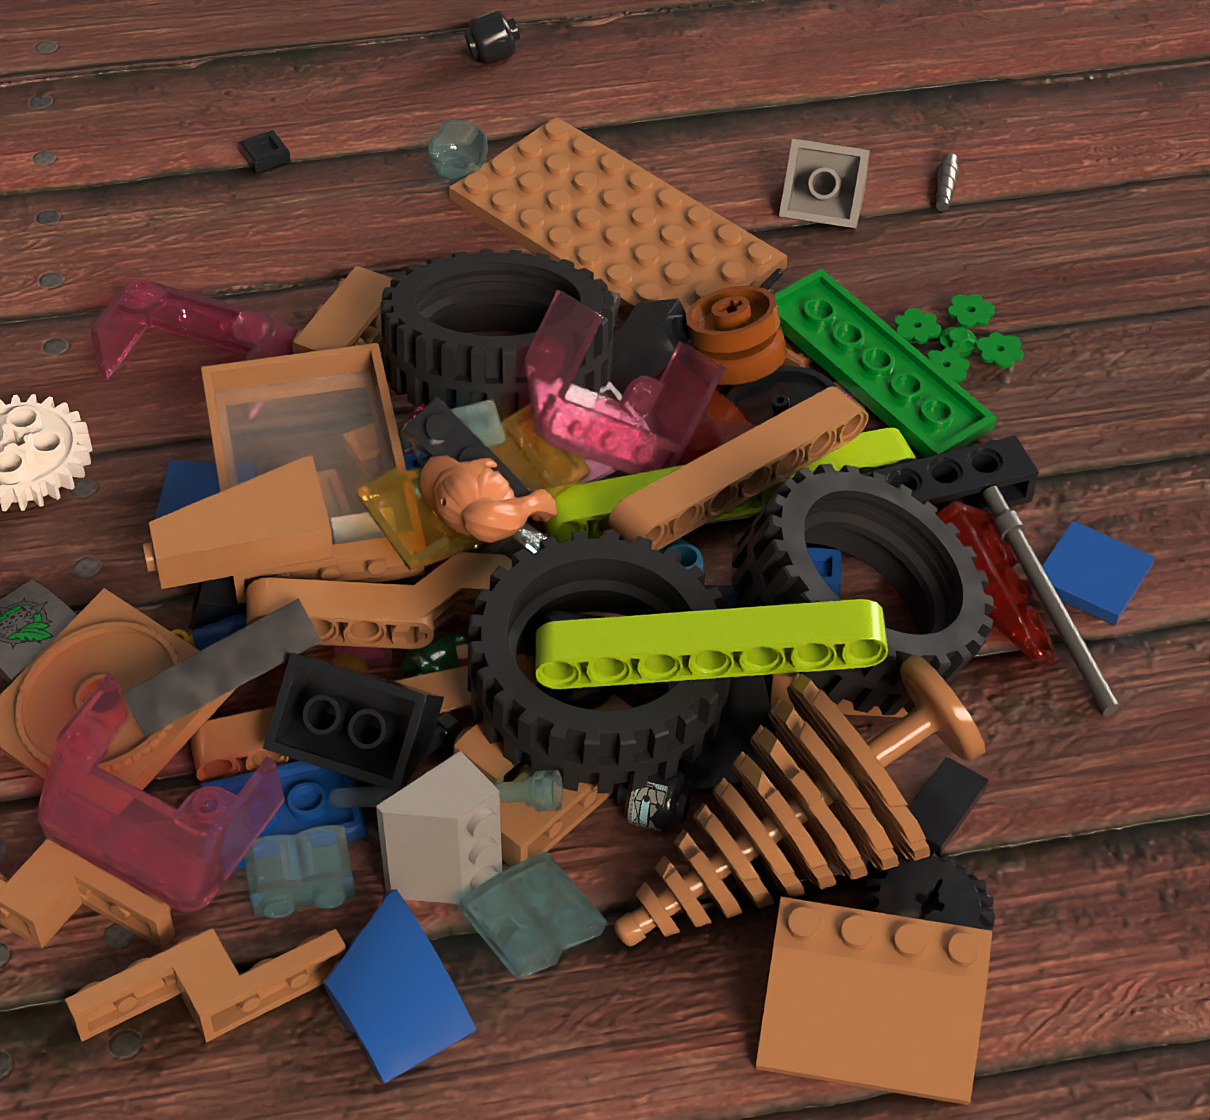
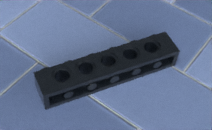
(965, 475)

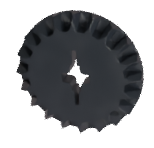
(903, 889)

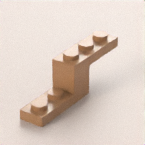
(59, 881)
(207, 983)

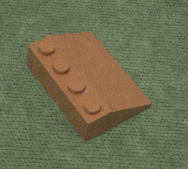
(875, 1000)

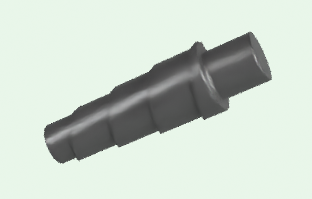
(946, 180)

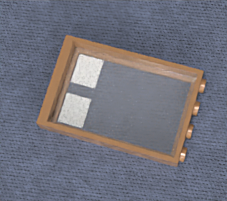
(317, 406)

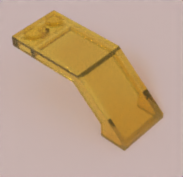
(421, 536)

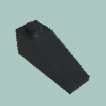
(647, 341)

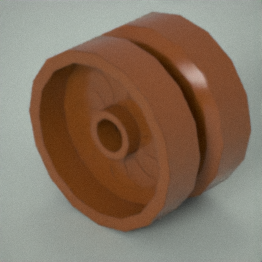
(739, 332)

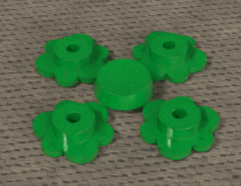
(958, 341)

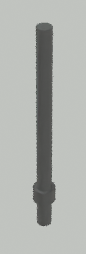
(1011, 530)

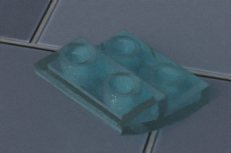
(531, 914)

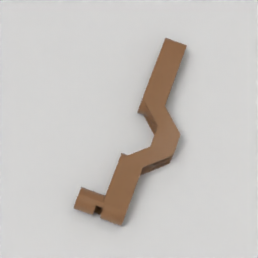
(391, 613)

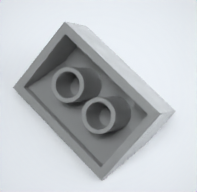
(441, 833)

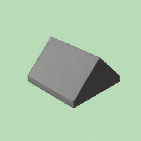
(824, 183)

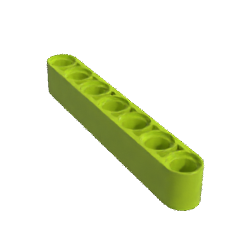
(710, 644)

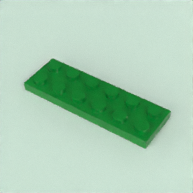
(880, 366)

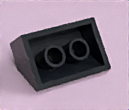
(352, 721)

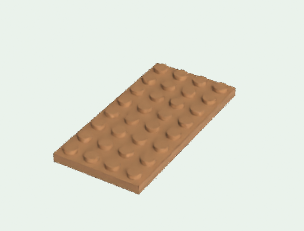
(608, 215)

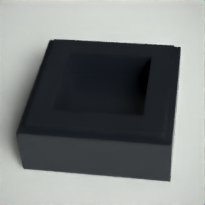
(264, 151)

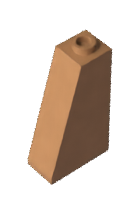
(244, 529)

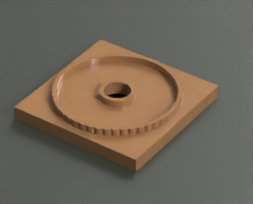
(98, 642)

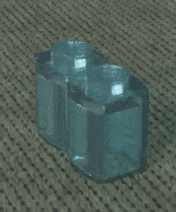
(299, 871)

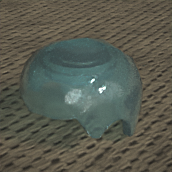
(457, 149)

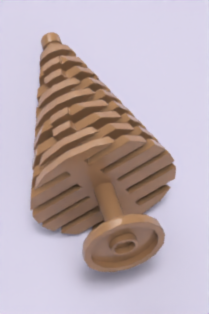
(826, 789)

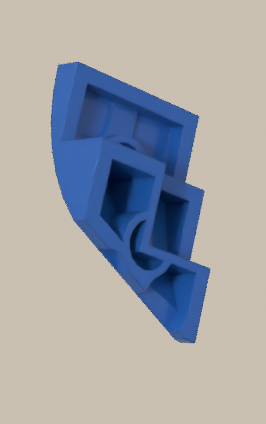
(396, 992)

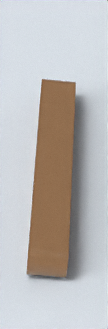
(739, 469)

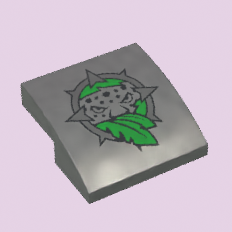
(28, 624)

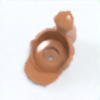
(478, 499)

